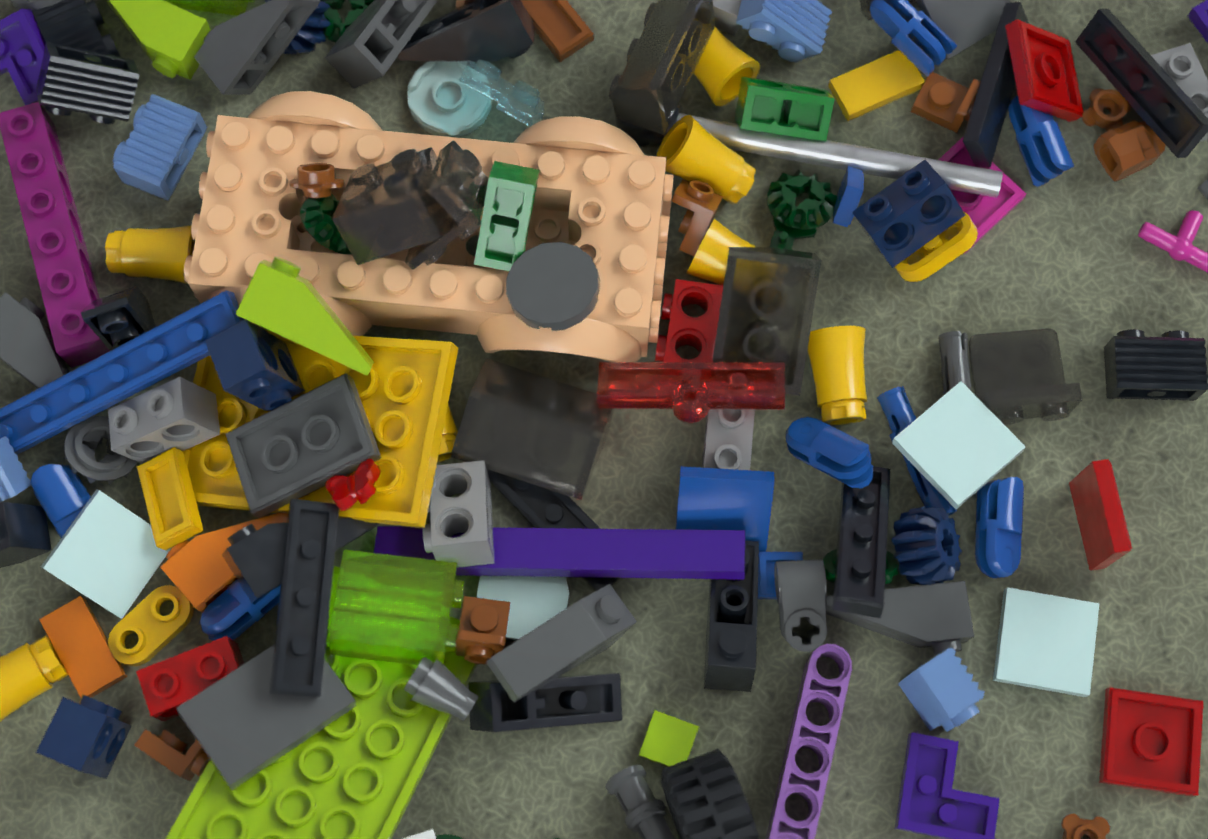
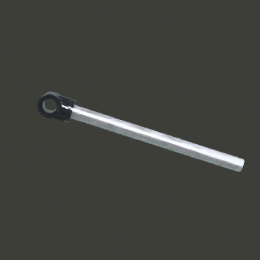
(829, 154)

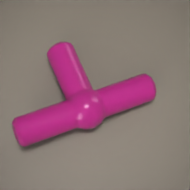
(1178, 246)

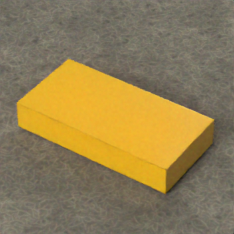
(875, 84)
(170, 498)

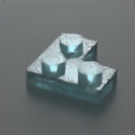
(515, 100)

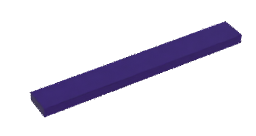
(592, 552)

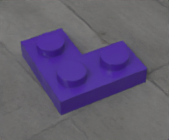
(22, 52)
(927, 799)

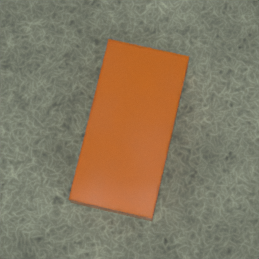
(82, 647)

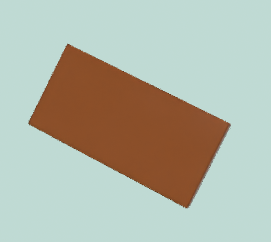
(558, 26)

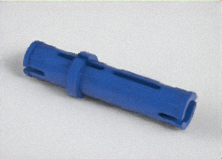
(899, 416)

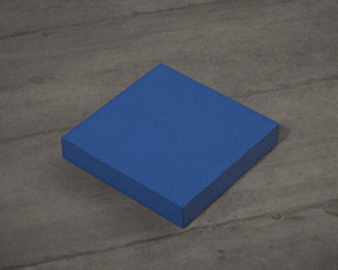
(726, 501)

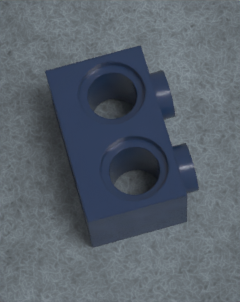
(909, 213)
(255, 366)
(85, 736)

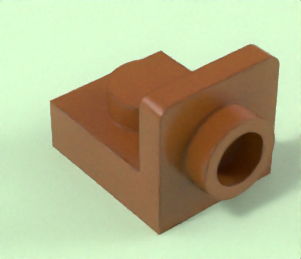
(945, 101)
(701, 206)
(482, 629)
(168, 751)

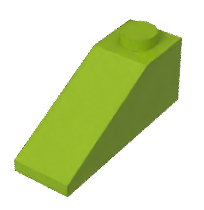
(164, 33)
(295, 310)

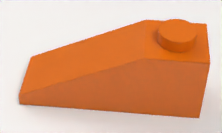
(199, 564)

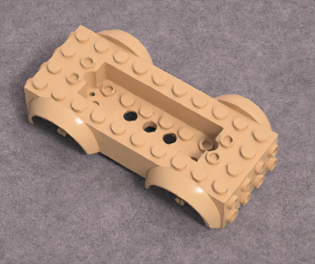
(589, 194)

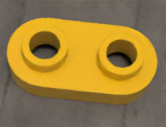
(939, 251)
(152, 628)

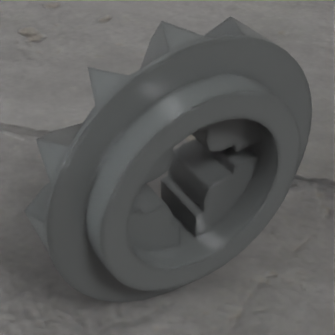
(78, 453)

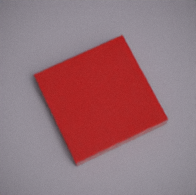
(1044, 71)
(1100, 515)
(1151, 742)

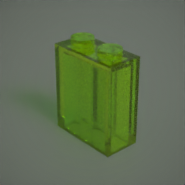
(395, 608)

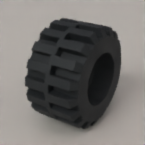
(707, 799)

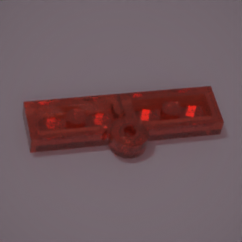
(691, 387)

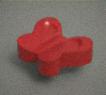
(356, 487)

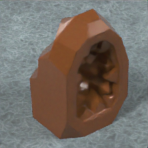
(1128, 149)

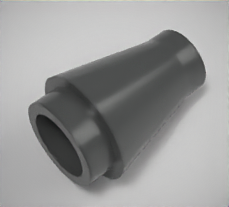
(439, 689)

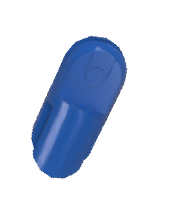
(913, 33)
(1039, 143)
(830, 451)
(59, 494)
(999, 526)
(234, 613)

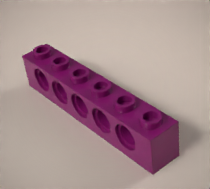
(52, 230)

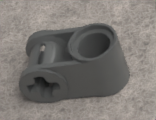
(801, 593)

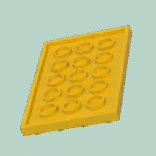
(405, 408)

